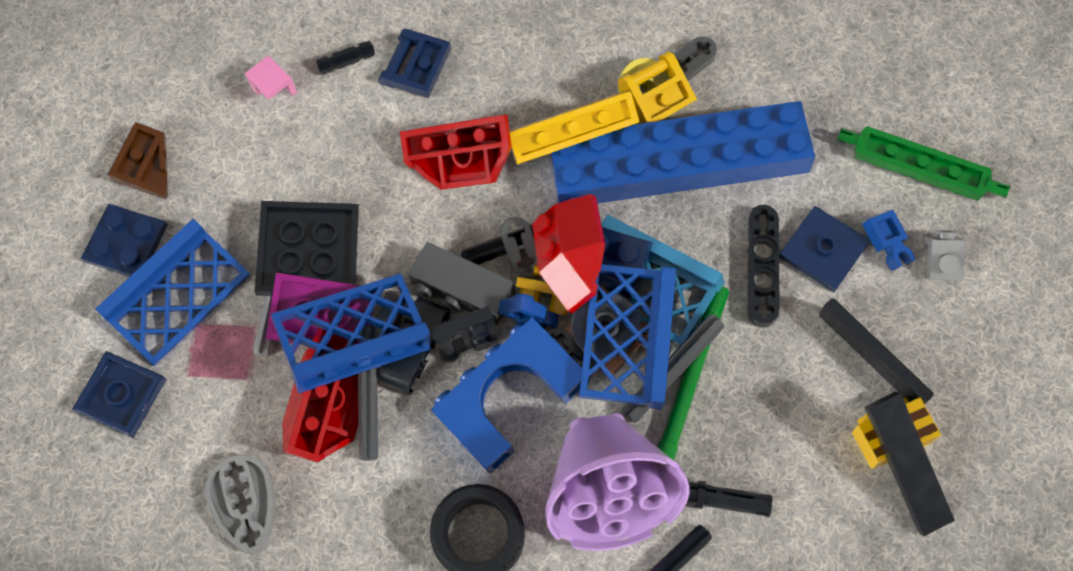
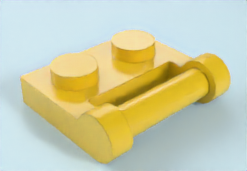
(665, 97)

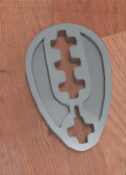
(222, 502)

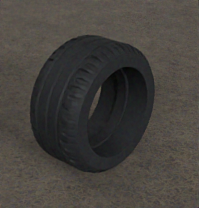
(465, 497)

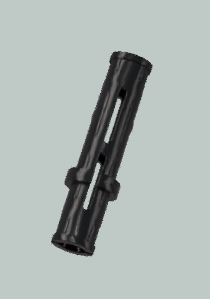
(729, 499)

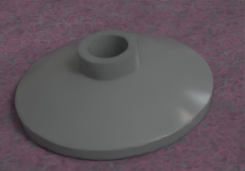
(604, 315)

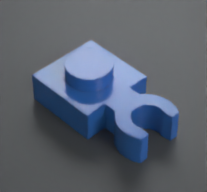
(888, 235)
(524, 307)

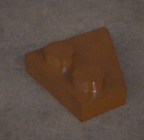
(143, 161)

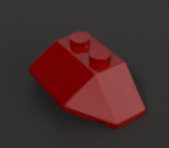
(459, 151)
(570, 249)
(322, 417)

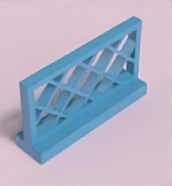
(687, 269)

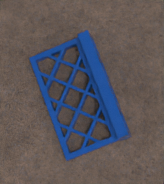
(151, 276)
(658, 340)
(353, 358)

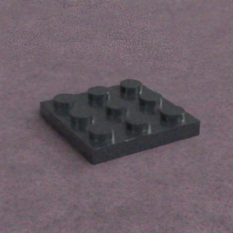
(306, 242)

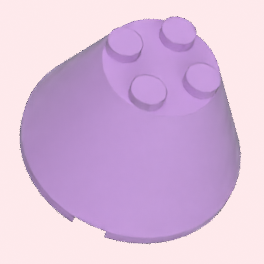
(612, 486)

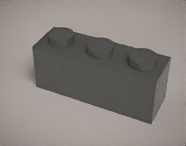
(458, 281)

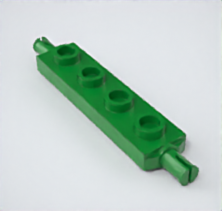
(923, 163)

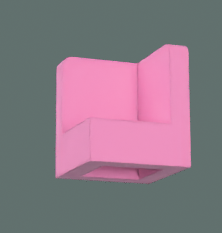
(269, 78)

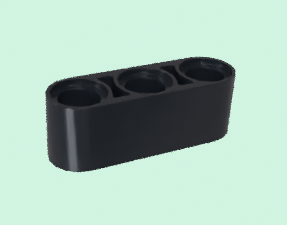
(403, 372)

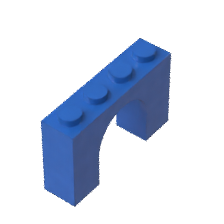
(527, 350)

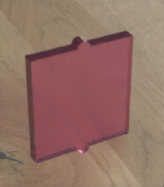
(221, 352)

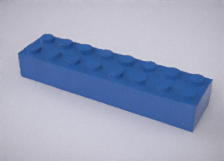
(687, 154)

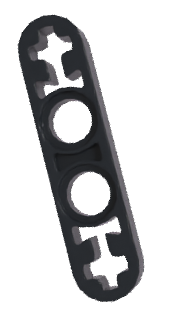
(766, 266)

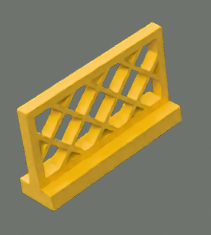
(573, 126)

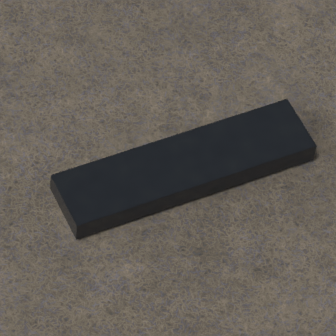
(874, 352)
(909, 463)

